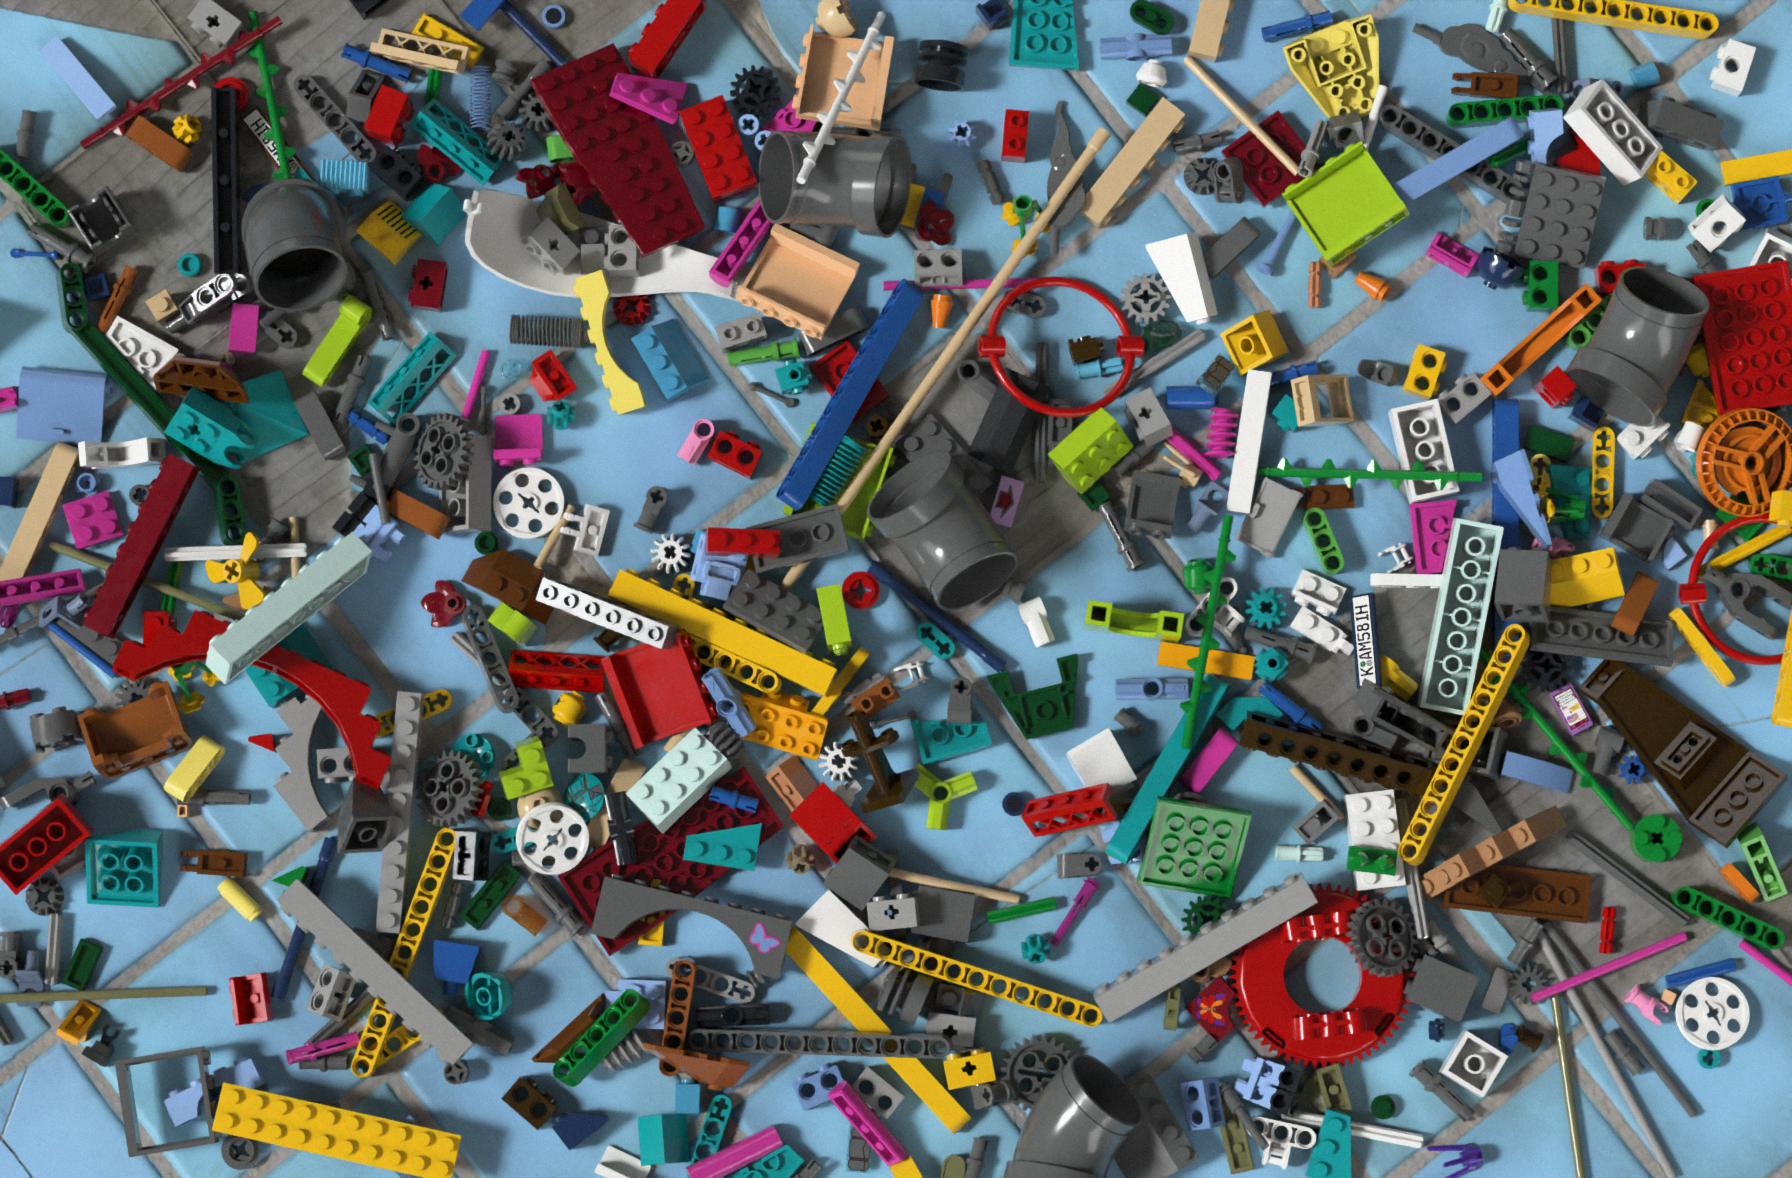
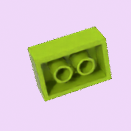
(1090, 450)

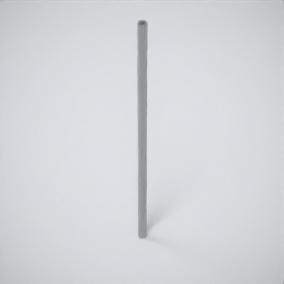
(1607, 1058)

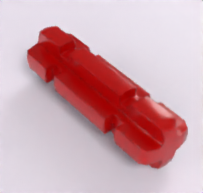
(1607, 930)

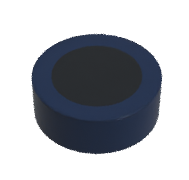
(1014, 804)

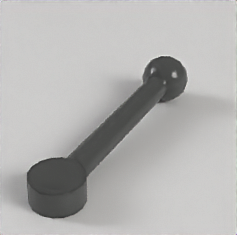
(789, 402)
(483, 429)
(1242, 650)
(911, 715)

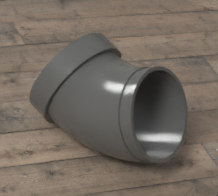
(853, 185)
(291, 217)
(1639, 344)
(943, 531)
(1076, 1123)

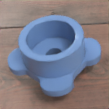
(81, 485)

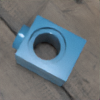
(688, 1097)

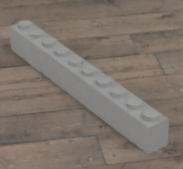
(402, 800)
(1204, 947)
(376, 972)

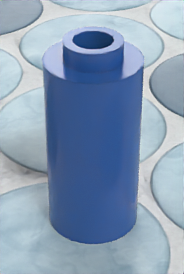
(1189, 398)

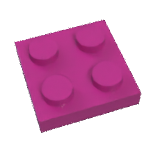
(92, 520)

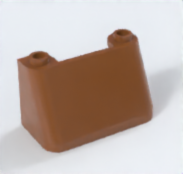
(135, 732)

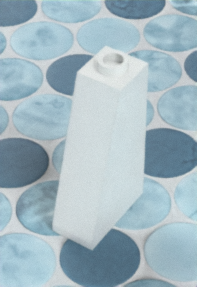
(1186, 275)
(835, 924)

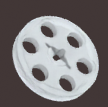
(502, 511)
(549, 827)
(1707, 1024)

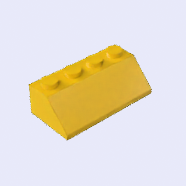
(1586, 578)

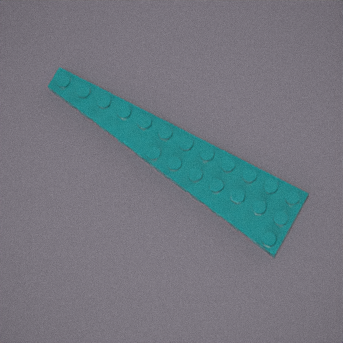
(1043, 35)

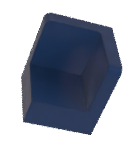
(991, 13)
(1586, 413)
(8, 491)

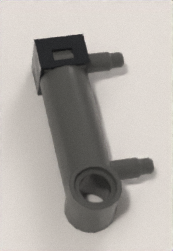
(393, 455)

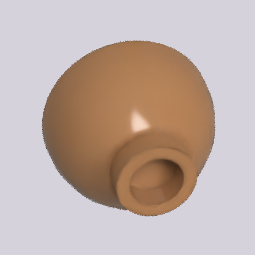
(1506, 716)

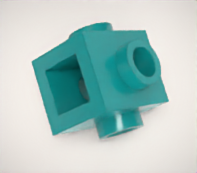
(790, 385)
(1263, 669)

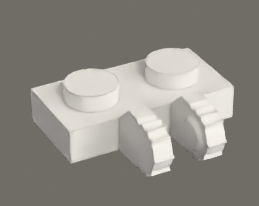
(590, 531)

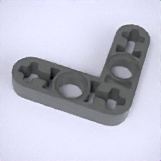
(535, 727)

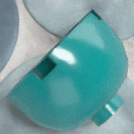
(488, 994)

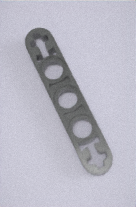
(332, 109)
(490, 670)

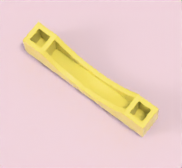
(595, 295)

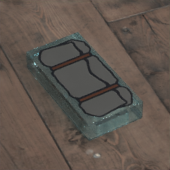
(1216, 375)
(858, 1152)

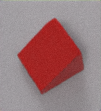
(266, 741)

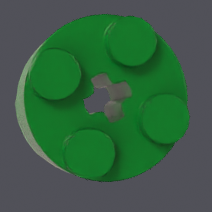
(1669, 838)

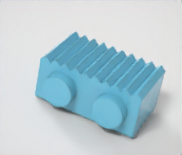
(345, 177)

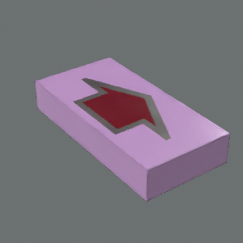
(1006, 501)

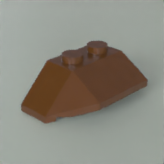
(210, 377)
(510, 582)
(572, 1032)

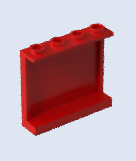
(659, 689)

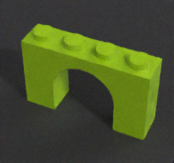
(834, 619)
(1157, 626)

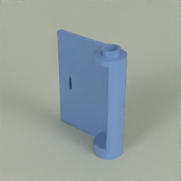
(61, 401)

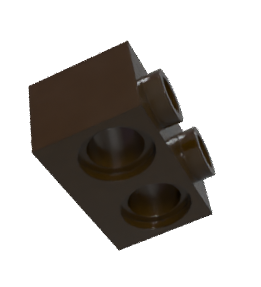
(526, 1107)

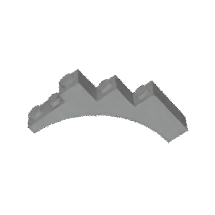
(298, 786)

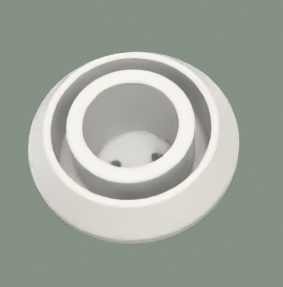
(1152, 74)

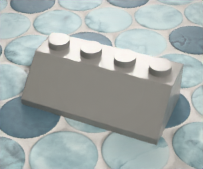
(471, 500)

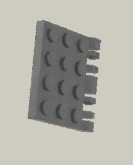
(1555, 215)

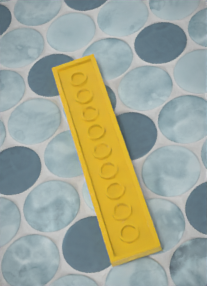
(336, 1132)

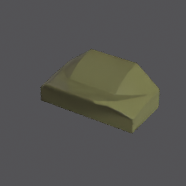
(561, 209)
(1328, 1089)

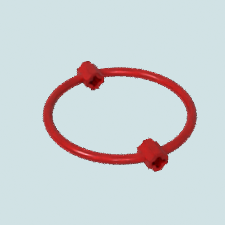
(1126, 346)
(1696, 593)

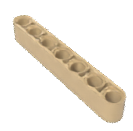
(40, 512)

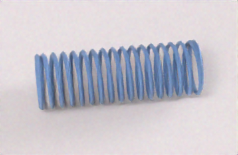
(478, 93)

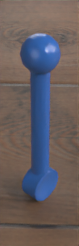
(15, 253)

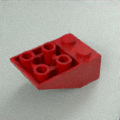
(830, 822)

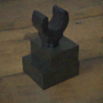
(100, 1051)

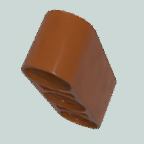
(159, 144)
(417, 514)
(1635, 603)

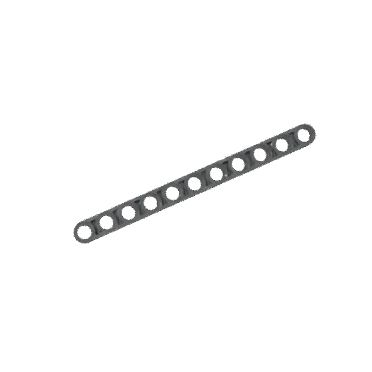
(809, 1048)

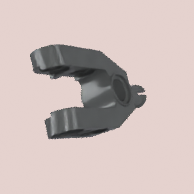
(200, 307)
(1734, 603)
(50, 785)

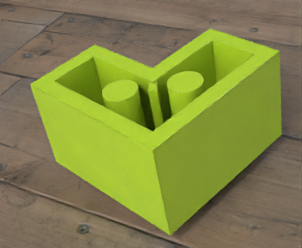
(532, 772)

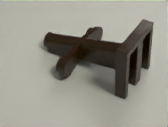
(889, 787)

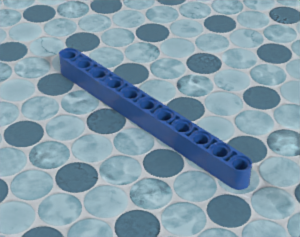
(850, 394)
(1504, 443)

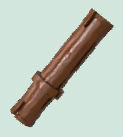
(117, 299)

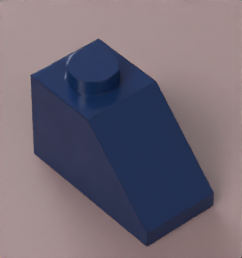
(576, 1127)

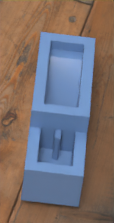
(1536, 772)

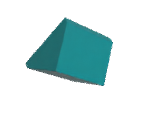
(435, 212)
(663, 1139)

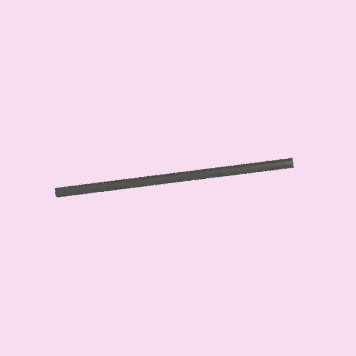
(1621, 1021)

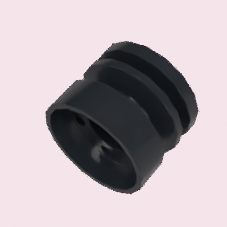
(942, 65)

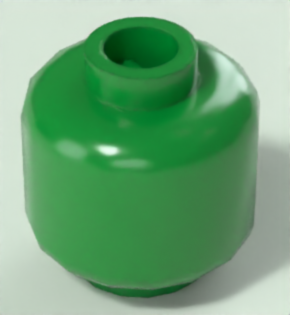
(1193, 575)

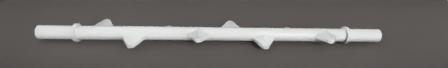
(840, 103)

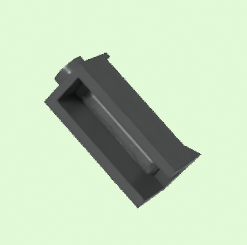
(1671, 504)

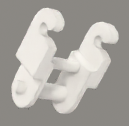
(1392, 549)
(909, 667)

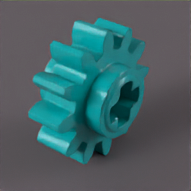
(1265, 598)

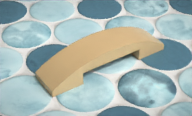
(624, 779)

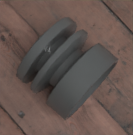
(904, 994)

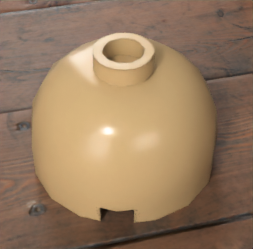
(836, 18)
(531, 800)

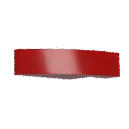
(1581, 159)

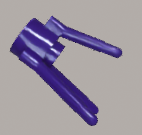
(1469, 1157)

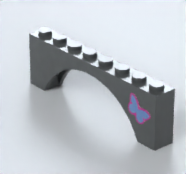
(626, 903)

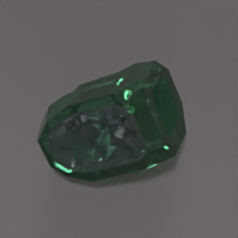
(1160, 335)

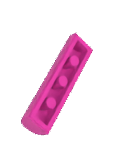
(740, 247)
(41, 587)
(867, 1123)
(737, 1155)

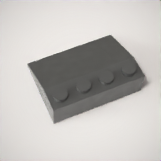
(1158, 1143)

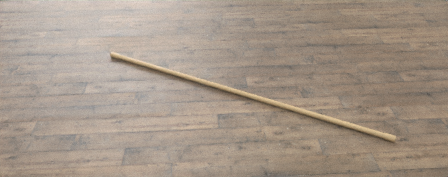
(1093, 147)

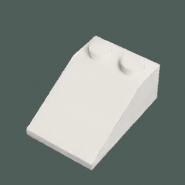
(1774, 248)

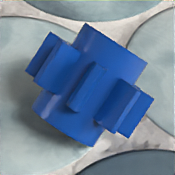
(1636, 774)

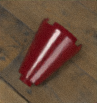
(575, 179)

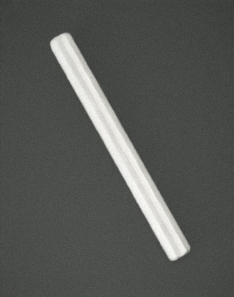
(227, 552)
(1360, 1129)

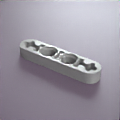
(711, 977)

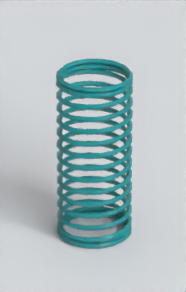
(850, 444)

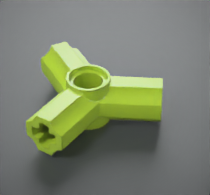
(939, 809)

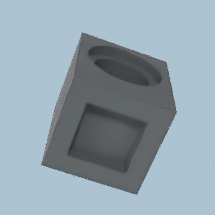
(1352, 135)

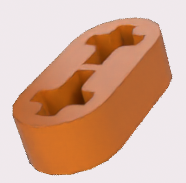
(1739, 883)

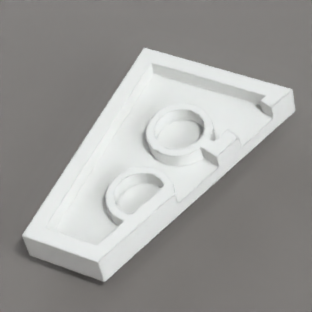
(140, 348)

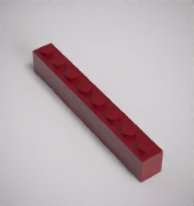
(141, 546)

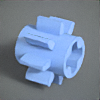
(959, 139)

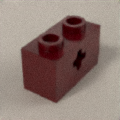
(433, 297)

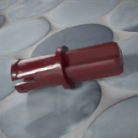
(14, 698)

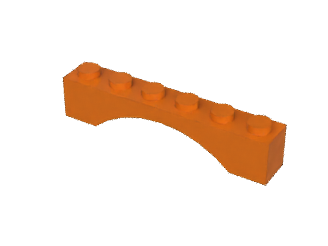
(1540, 340)

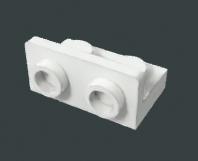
(1637, 439)
(1318, 592)

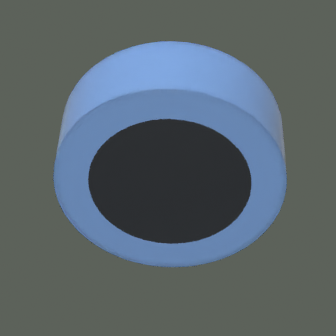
(553, 17)

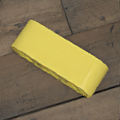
(194, 768)

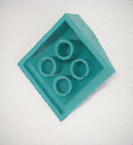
(269, 415)
(124, 868)

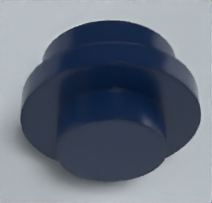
(1436, 1030)

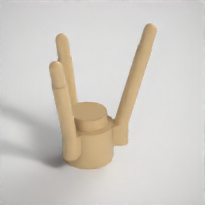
(1189, 472)

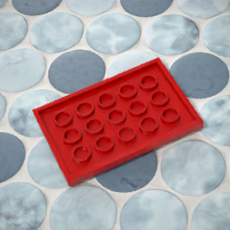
(1749, 335)

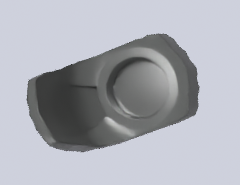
(1378, 372)

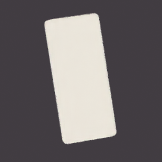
(1497, 990)

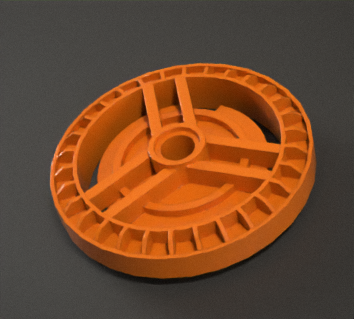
(1730, 457)

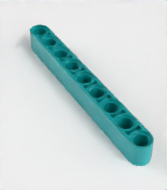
(1164, 774)

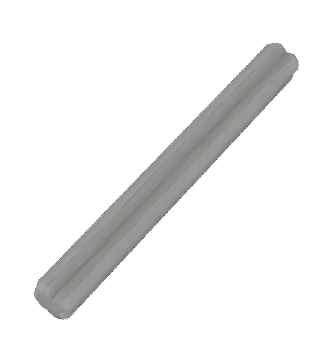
(1161, 359)

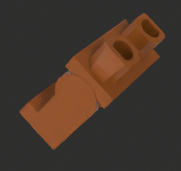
(876, 698)

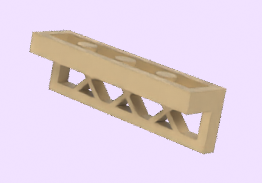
(420, 57)

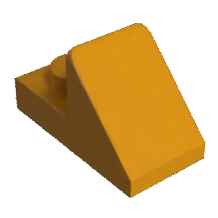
(79, 1022)

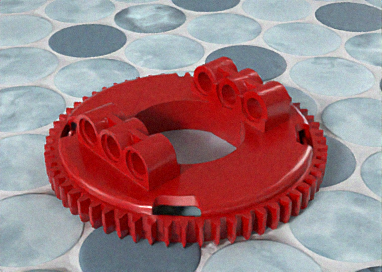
(1320, 1035)

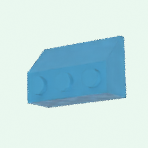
(669, 359)

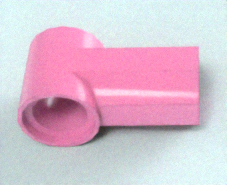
(696, 444)

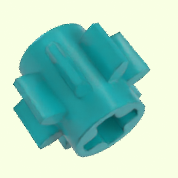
(561, 415)
(1035, 948)

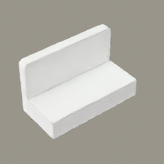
(620, 1165)

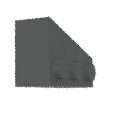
(1681, 123)

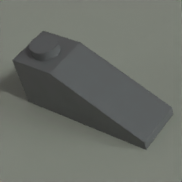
(1472, 806)

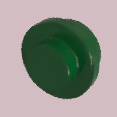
(486, 543)
(1382, 1107)

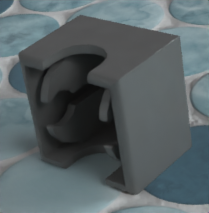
(102, 221)
(597, 756)

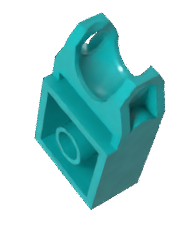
(210, 429)

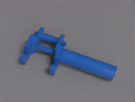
(1507, 1038)

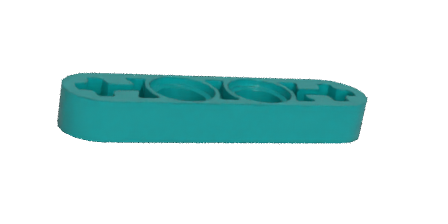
(712, 1140)

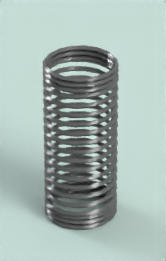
(576, 331)

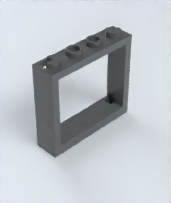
(129, 1107)

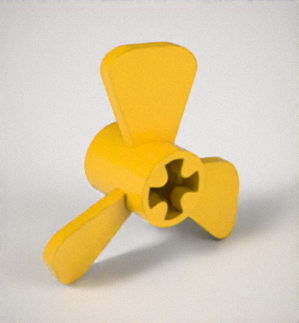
(240, 571)

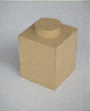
(163, 306)

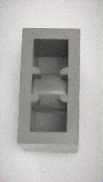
(207, 12)
(561, 247)
(1144, 406)
(881, 921)
(964, 1025)

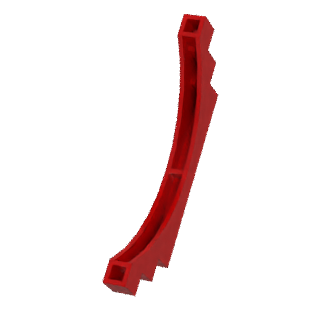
(332, 690)

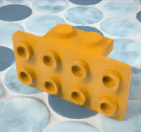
(785, 723)

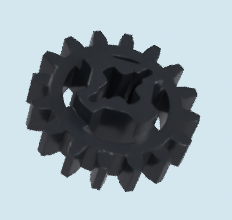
(763, 87)
(1544, 677)

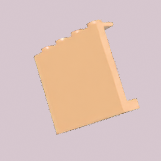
(828, 60)
(798, 281)

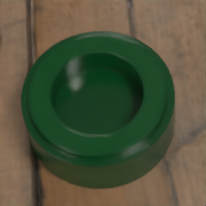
(499, 809)

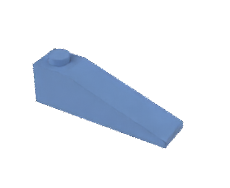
(1515, 481)

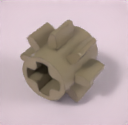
(800, 858)

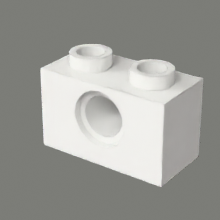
(1741, 56)
(1719, 210)

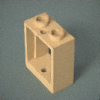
(1307, 402)

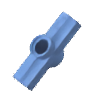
(1135, 47)
(1167, 689)
(735, 713)

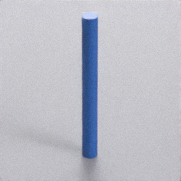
(81, 648)

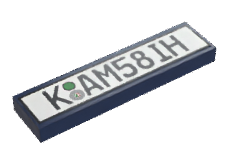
(1365, 638)

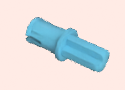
(1099, 368)

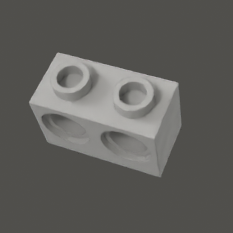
(621, 250)
(938, 272)
(741, 332)
(1465, 402)
(342, 759)
(331, 993)
(880, 1088)

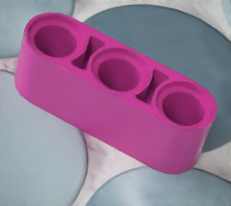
(1208, 761)

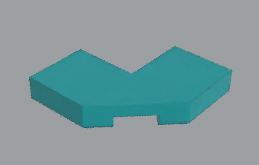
(1236, 708)

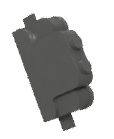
(1400, 717)

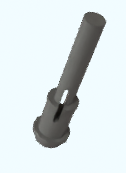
(1237, 1107)

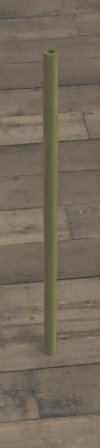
(151, 583)
(103, 994)
(1567, 1086)

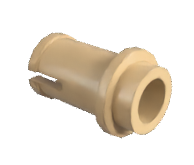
(1708, 527)

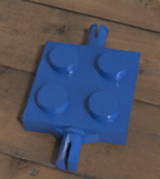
(1761, 202)

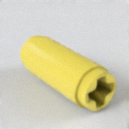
(239, 899)

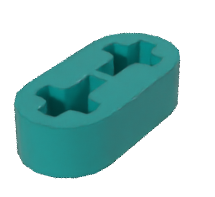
(939, 636)
(509, 847)

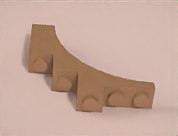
(1491, 851)

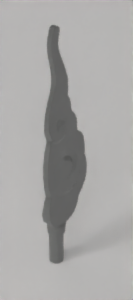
(1478, 50)
(1062, 162)

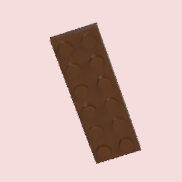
(1533, 894)

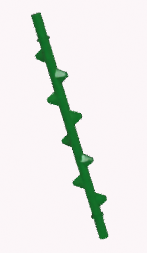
(275, 111)
(1373, 471)
(1207, 643)
(1558, 746)

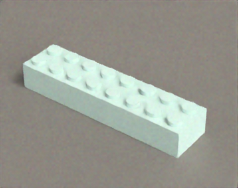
(288, 607)
(1460, 616)

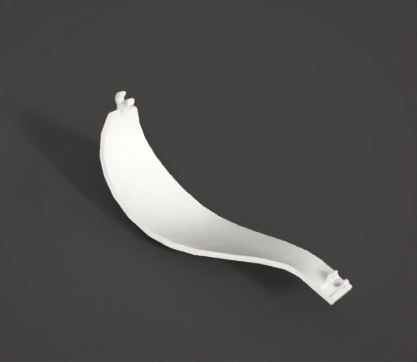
(502, 219)

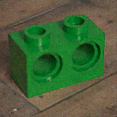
(1547, 287)

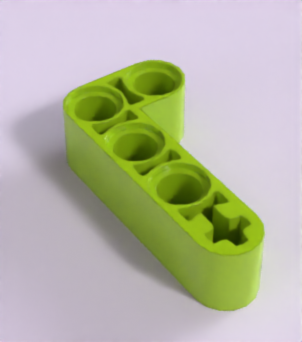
(338, 341)
(512, 624)

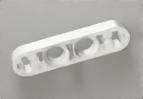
(1408, 580)

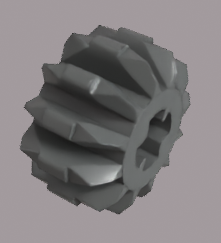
(530, 116)
(506, 140)
(725, 740)

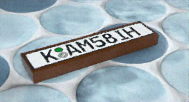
(257, 125)

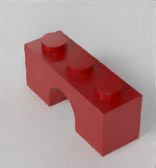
(742, 541)

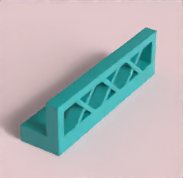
(454, 143)
(409, 371)

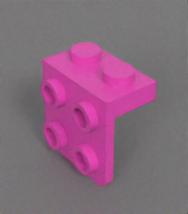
(518, 439)

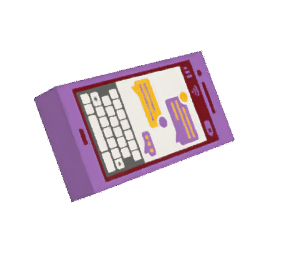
(1570, 709)

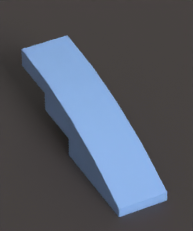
(78, 78)

